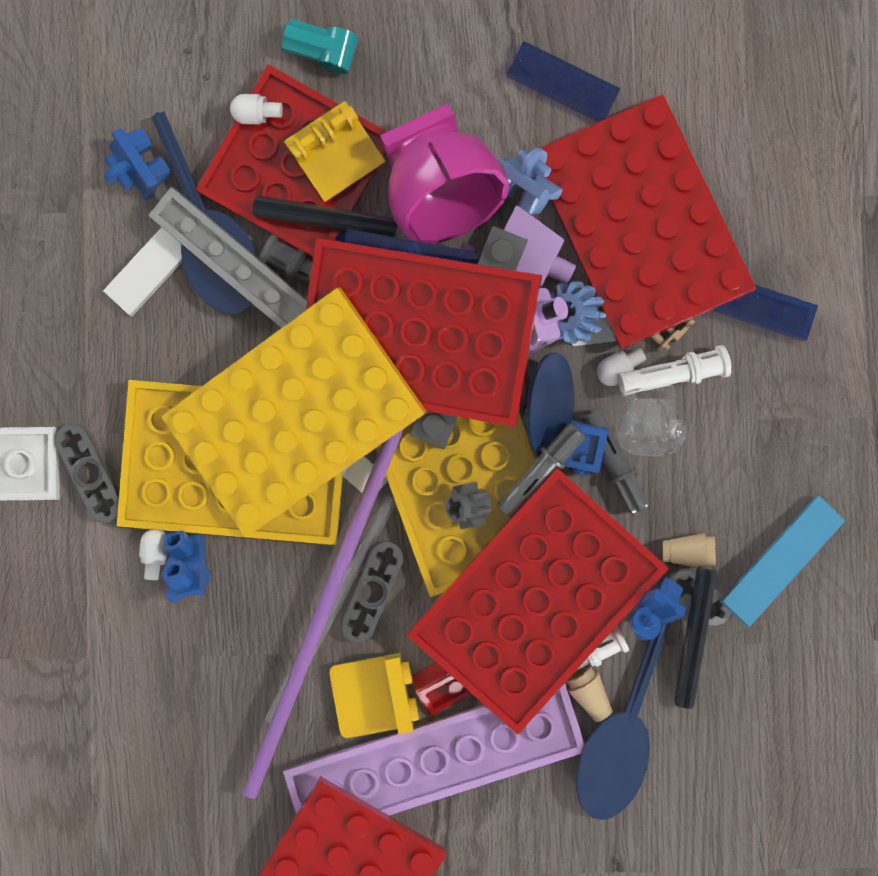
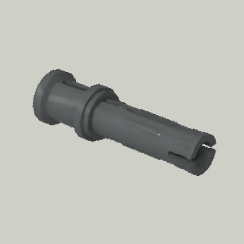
(286, 259)

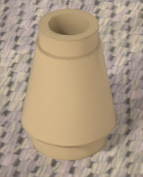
(690, 550)
(589, 692)

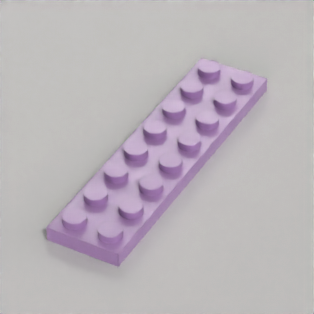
(443, 757)

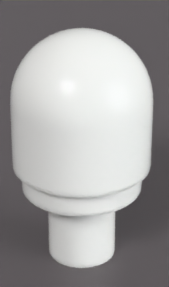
(254, 109)
(618, 363)
(152, 553)

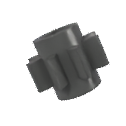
(468, 505)

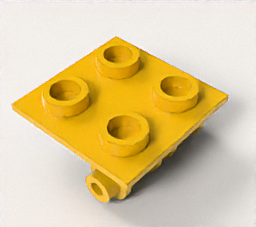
(335, 151)

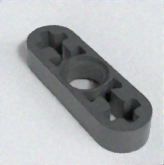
(85, 445)
(352, 612)

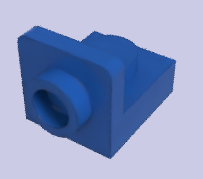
(589, 453)

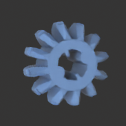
(587, 312)

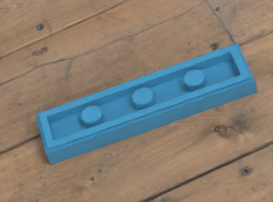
(782, 561)

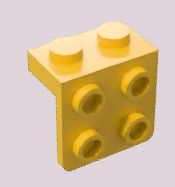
(373, 696)

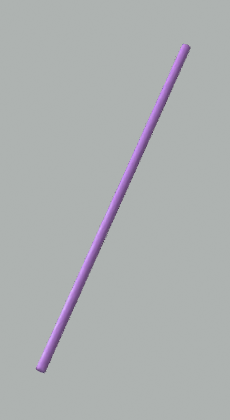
(322, 612)

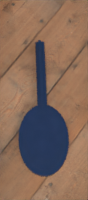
(204, 280)
(549, 401)
(618, 749)

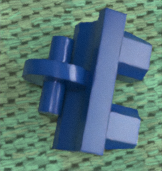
(129, 167)
(185, 565)
(656, 608)

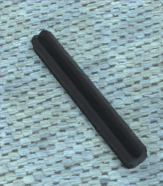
(322, 216)
(695, 637)

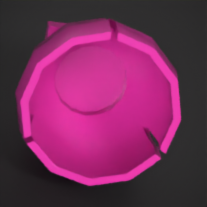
(441, 178)

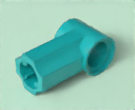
(330, 47)

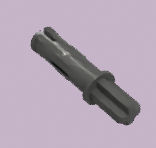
(618, 467)
(541, 469)

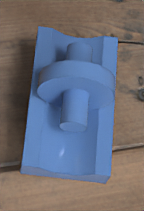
(530, 176)

